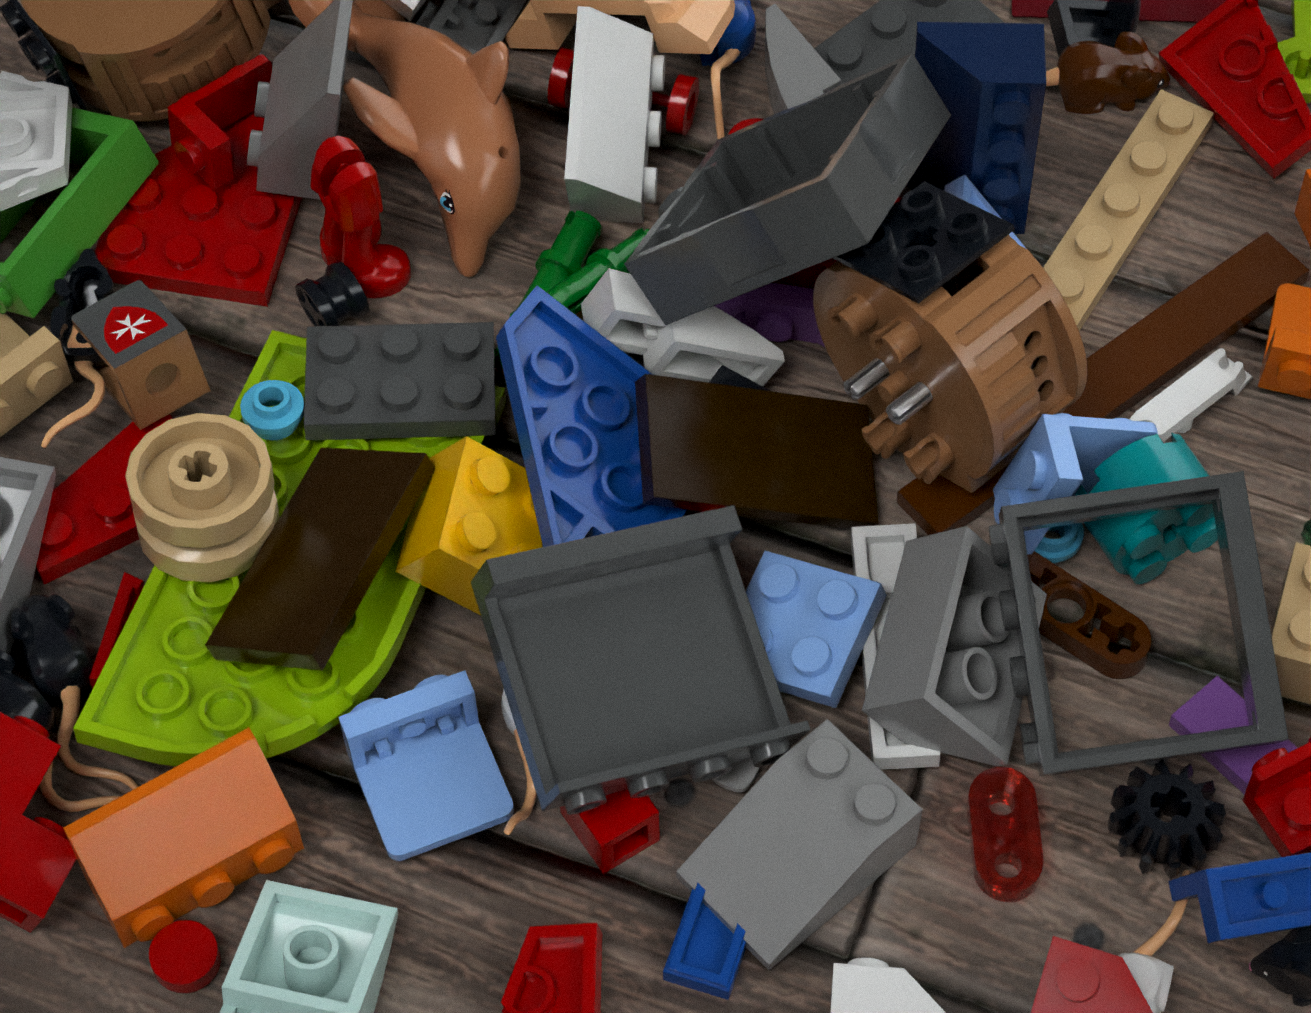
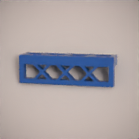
(1250, 896)

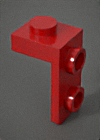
(201, 115)

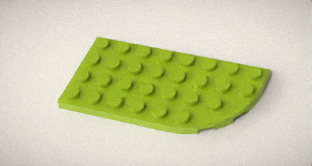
(167, 694)

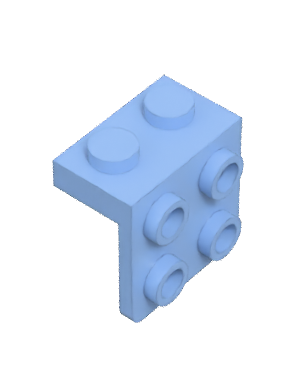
(1061, 458)
(426, 766)

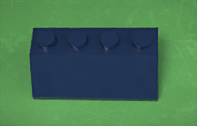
(995, 95)

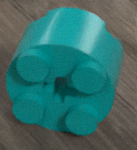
(1147, 541)

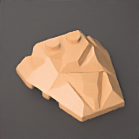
(675, 24)

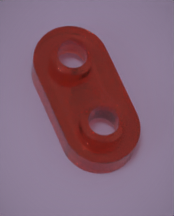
(1004, 838)

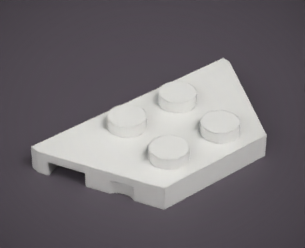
(32, 138)

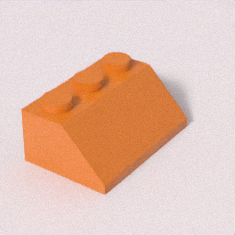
(185, 838)

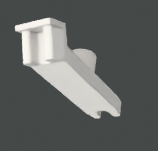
(1193, 393)

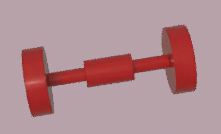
(680, 103)

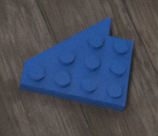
(575, 422)

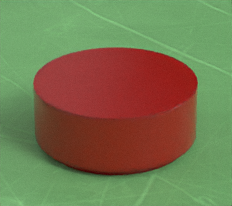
(184, 956)

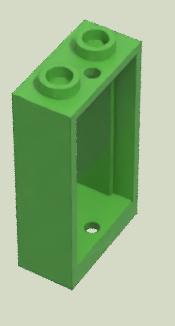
(113, 169)

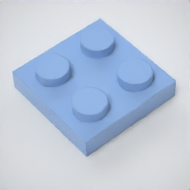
(812, 624)

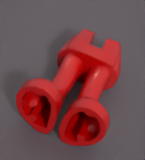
(352, 219)

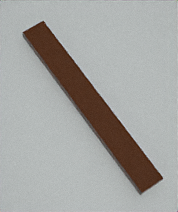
(1139, 362)

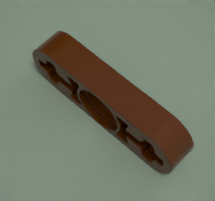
(1114, 625)

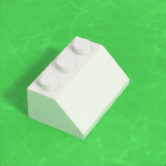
(612, 118)

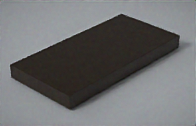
(756, 451)
(320, 558)

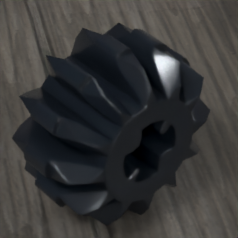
(1192, 825)

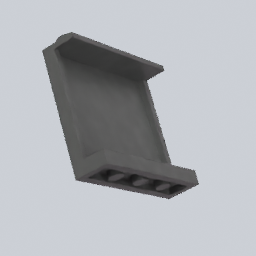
(632, 660)

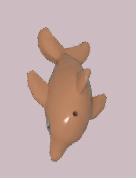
(440, 114)

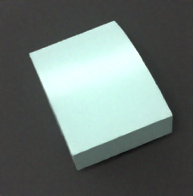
(309, 954)

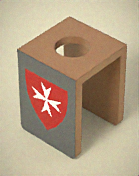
(145, 351)

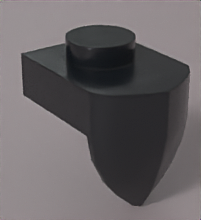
(1091, 21)

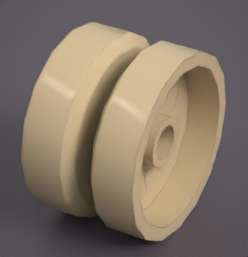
(202, 496)

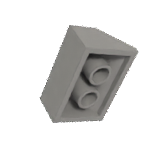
(945, 651)

